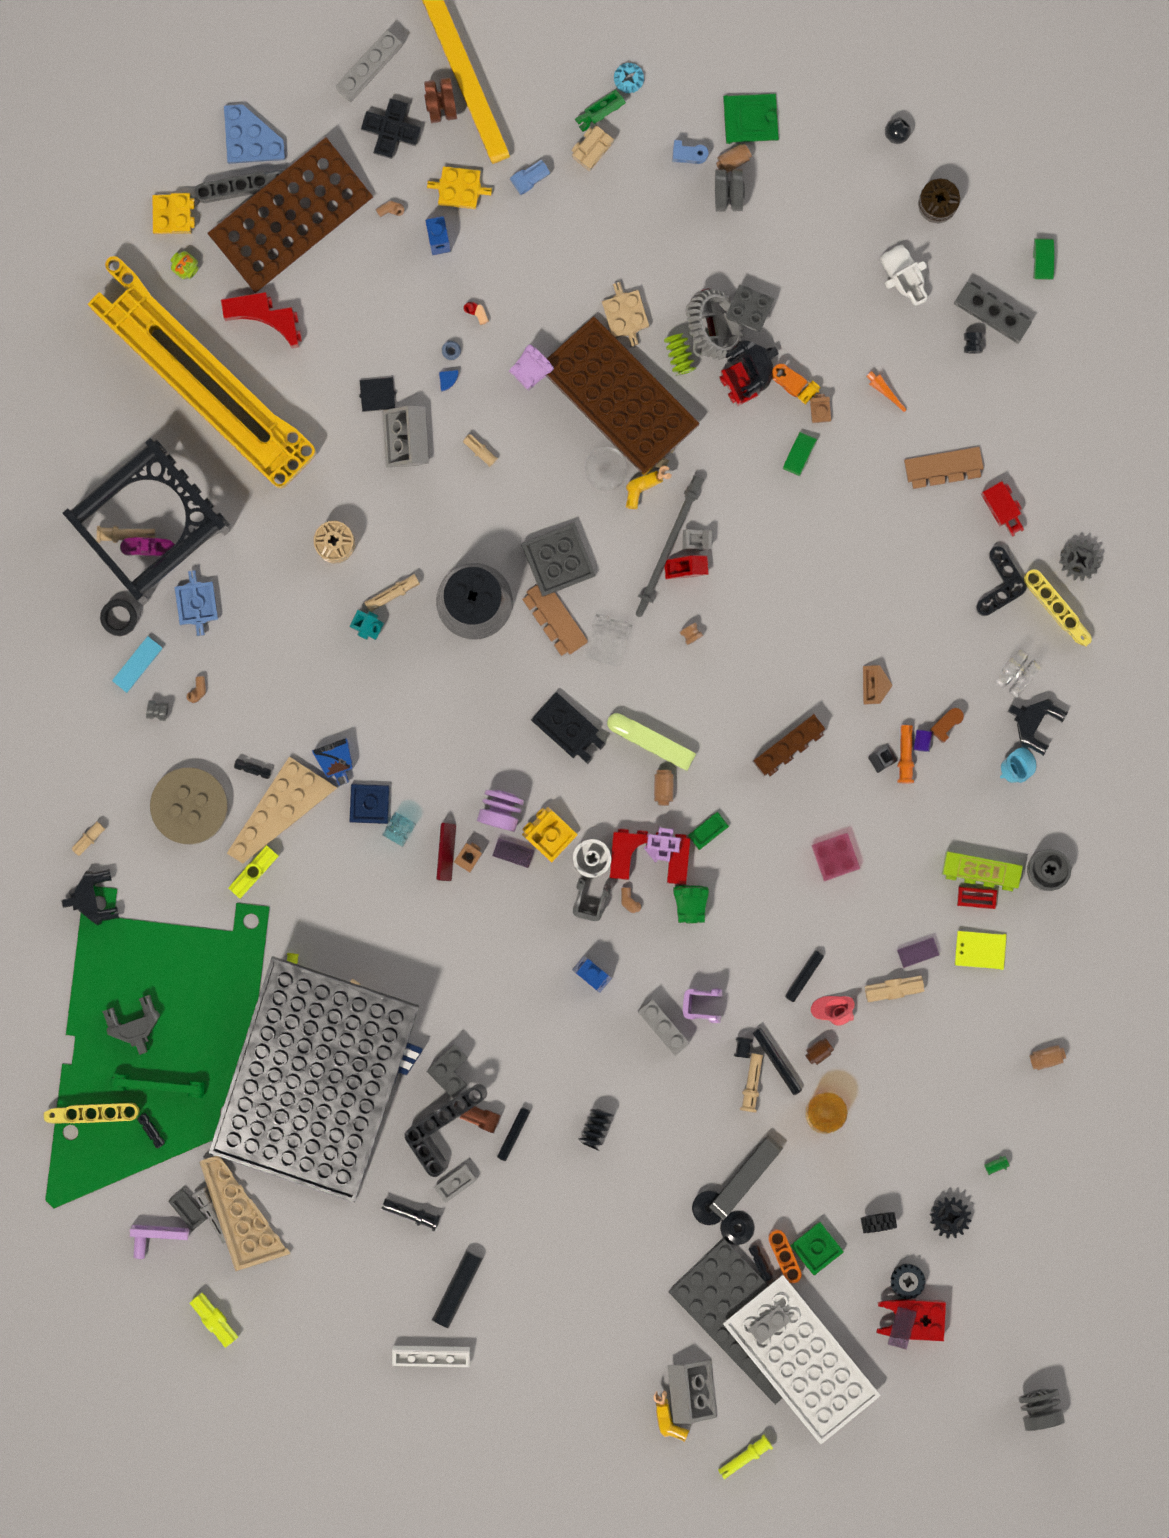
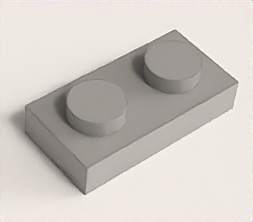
(455, 1183)
(769, 1324)

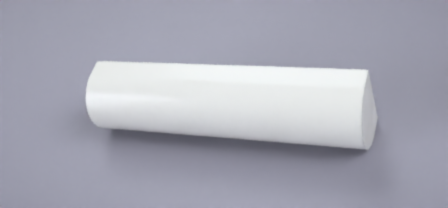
(431, 1356)

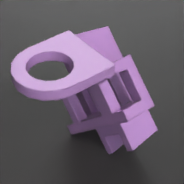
(666, 844)

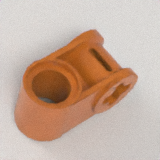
(791, 381)

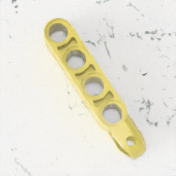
(1078, 629)
(61, 1114)

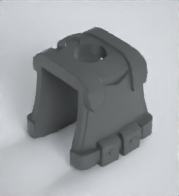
(586, 914)

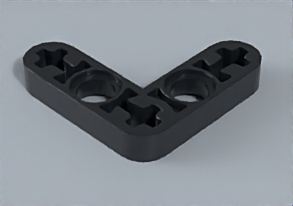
(1008, 581)

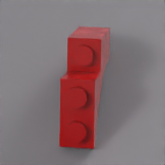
(257, 308)

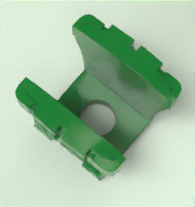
(691, 903)

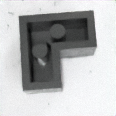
(444, 1071)

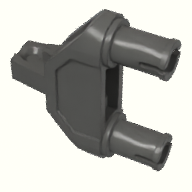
(135, 1031)

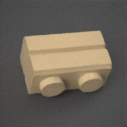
(592, 148)

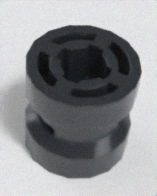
(973, 343)

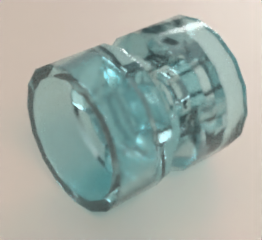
(395, 835)

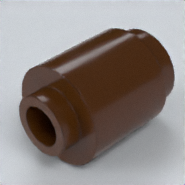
(819, 1051)

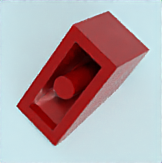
(686, 567)

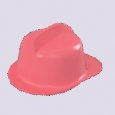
(834, 1008)

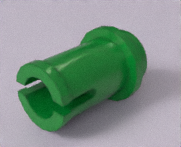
(997, 1165)

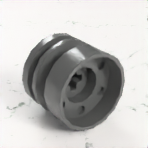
(1041, 1409)

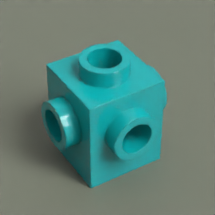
(366, 625)

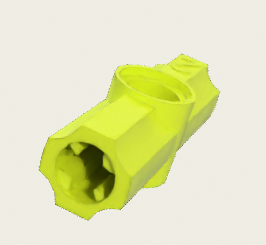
(244, 881)
(213, 1320)

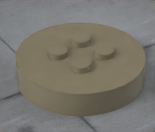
(189, 806)

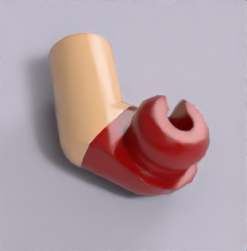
(477, 310)

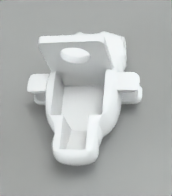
(905, 274)

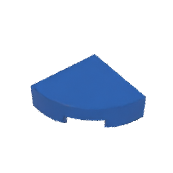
(448, 379)

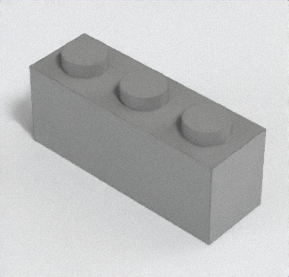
(663, 1027)

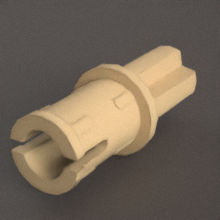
(480, 450)
(88, 838)

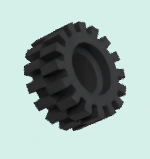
(879, 1222)

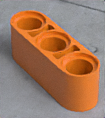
(785, 1266)

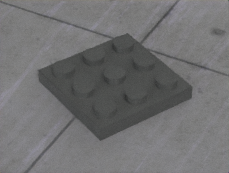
(558, 559)

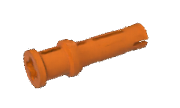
(905, 764)

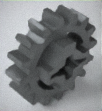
(1087, 556)

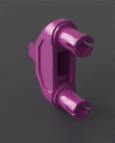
(145, 546)

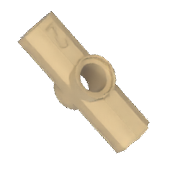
(894, 988)

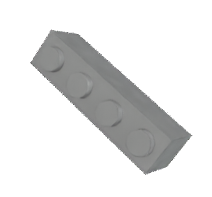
(368, 66)

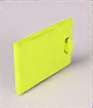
(980, 950)

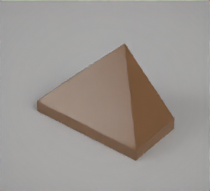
(875, 684)

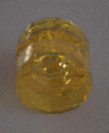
(832, 1103)

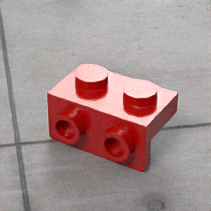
(736, 378)

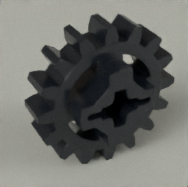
(948, 1209)

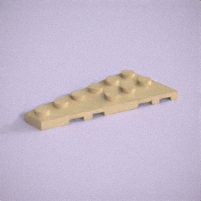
(285, 802)
(242, 1224)

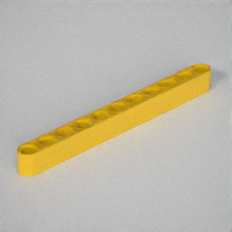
(467, 80)

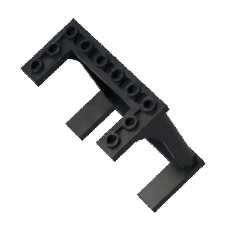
(208, 527)

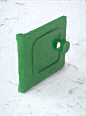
(747, 116)

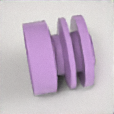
(500, 810)

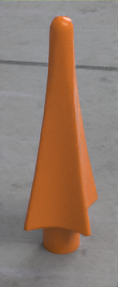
(879, 384)

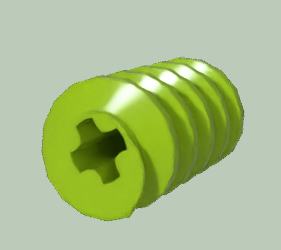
(679, 353)

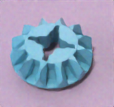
(627, 86)

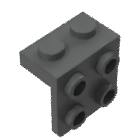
(749, 308)

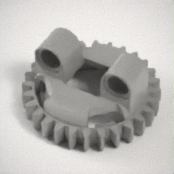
(702, 308)

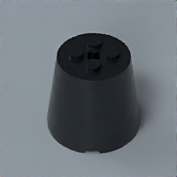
(479, 617)

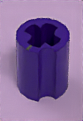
(922, 740)

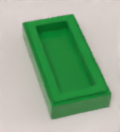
(708, 831)

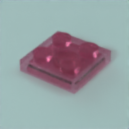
(835, 857)

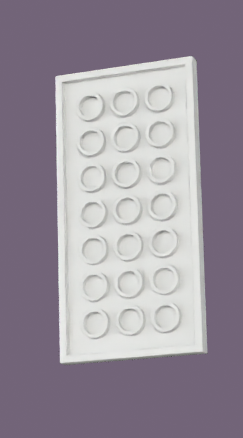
(803, 1361)

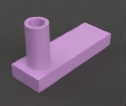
(141, 1232)

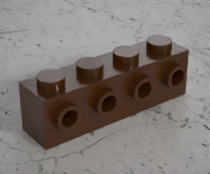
(784, 749)

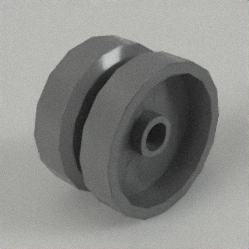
(728, 190)
(1060, 868)

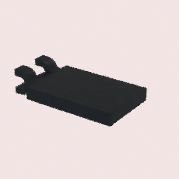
(567, 727)

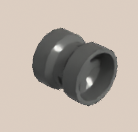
(157, 710)

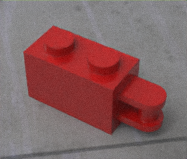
(1003, 506)

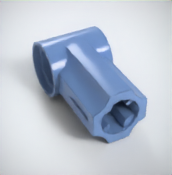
(525, 179)

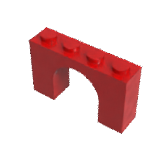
(625, 844)

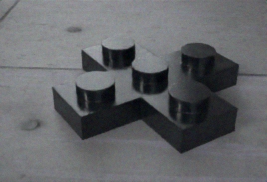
(390, 128)

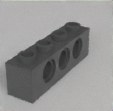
(982, 313)

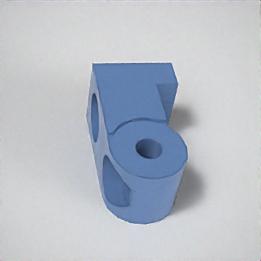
(689, 154)

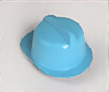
(1018, 766)

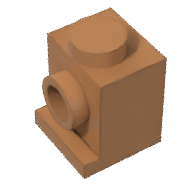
(461, 859)

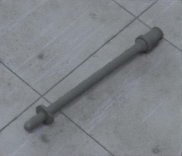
(691, 495)

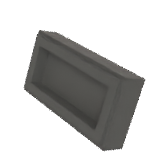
(187, 1209)

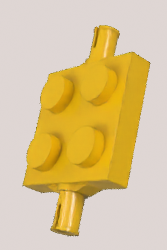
(459, 187)

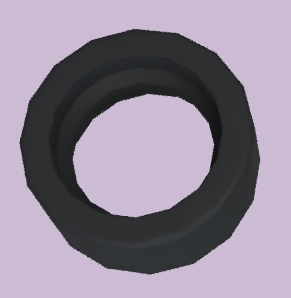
(121, 603)

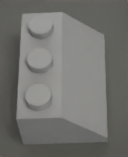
(405, 436)
(692, 1391)

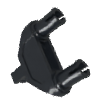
(757, 362)
(1029, 719)
(85, 900)

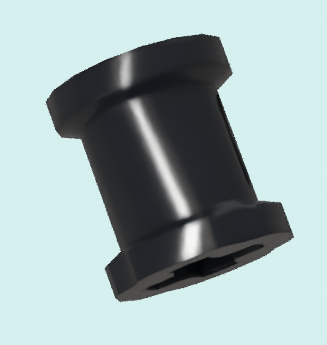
(743, 1047)

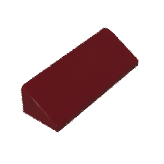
(446, 852)

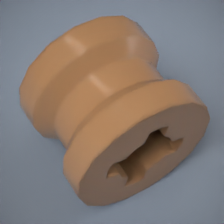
(691, 634)

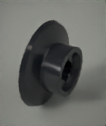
(699, 1210)
(736, 1218)

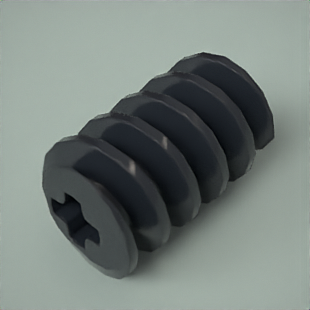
(595, 1128)

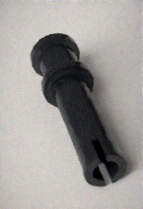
(420, 1217)

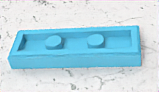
(137, 664)

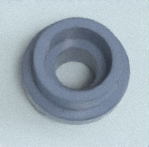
(451, 344)

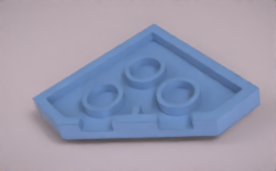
(250, 138)

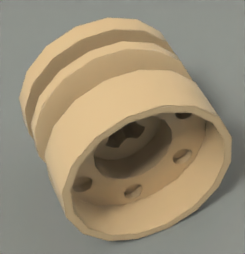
(344, 547)

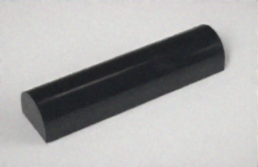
(457, 1289)

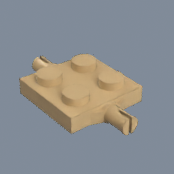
(625, 314)

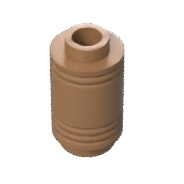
(734, 158)
(663, 787)
(1047, 1057)

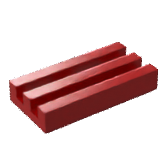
(960, 897)

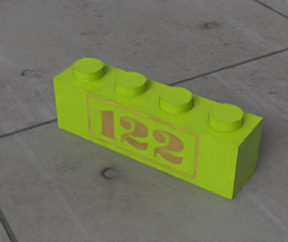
(981, 870)

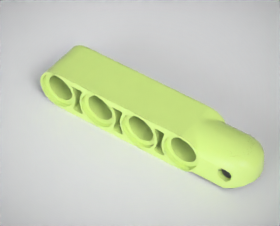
(651, 740)

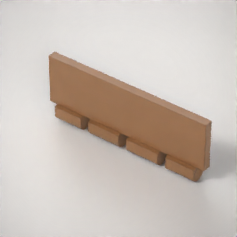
(944, 464)
(559, 621)

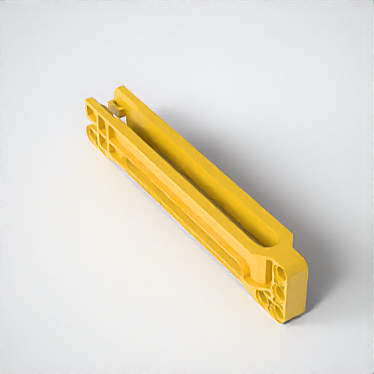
(134, 320)

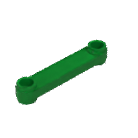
(194, 1089)

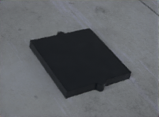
(377, 394)

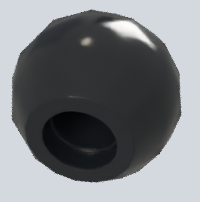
(897, 130)

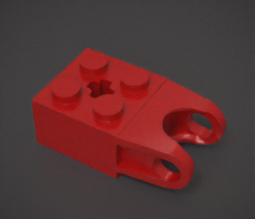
(934, 1310)

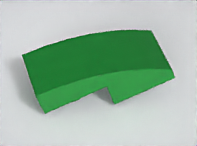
(1044, 258)
(799, 454)

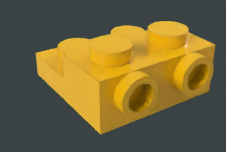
(173, 213)
(549, 833)

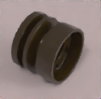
(928, 204)

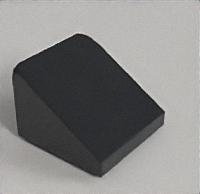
(882, 759)

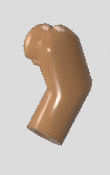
(390, 207)
(198, 692)
(628, 902)

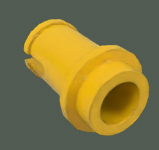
(809, 392)

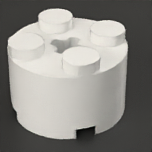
(587, 848)

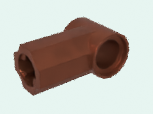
(484, 1119)

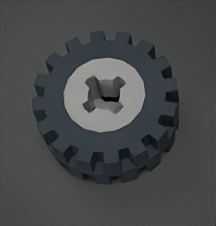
(905, 1275)

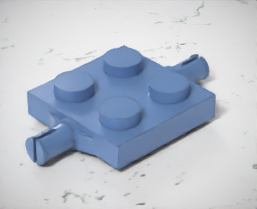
(196, 603)

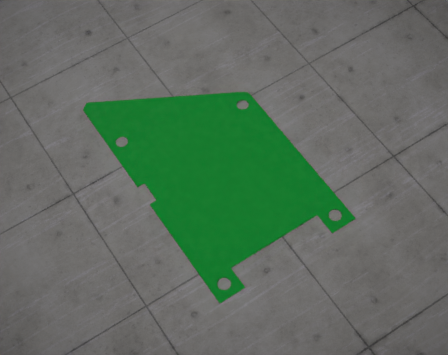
(205, 997)

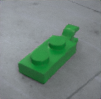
(600, 109)

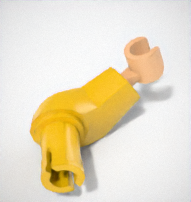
(644, 483)
(664, 1419)

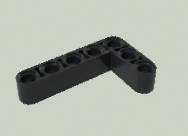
(440, 1121)

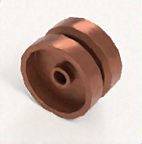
(440, 100)

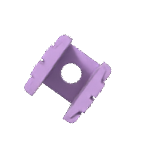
(531, 367)
(687, 1004)

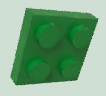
(816, 1248)

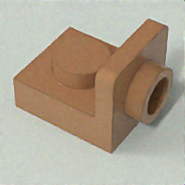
(820, 409)

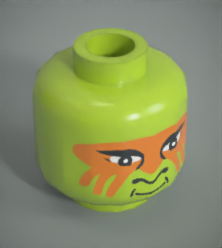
(184, 265)

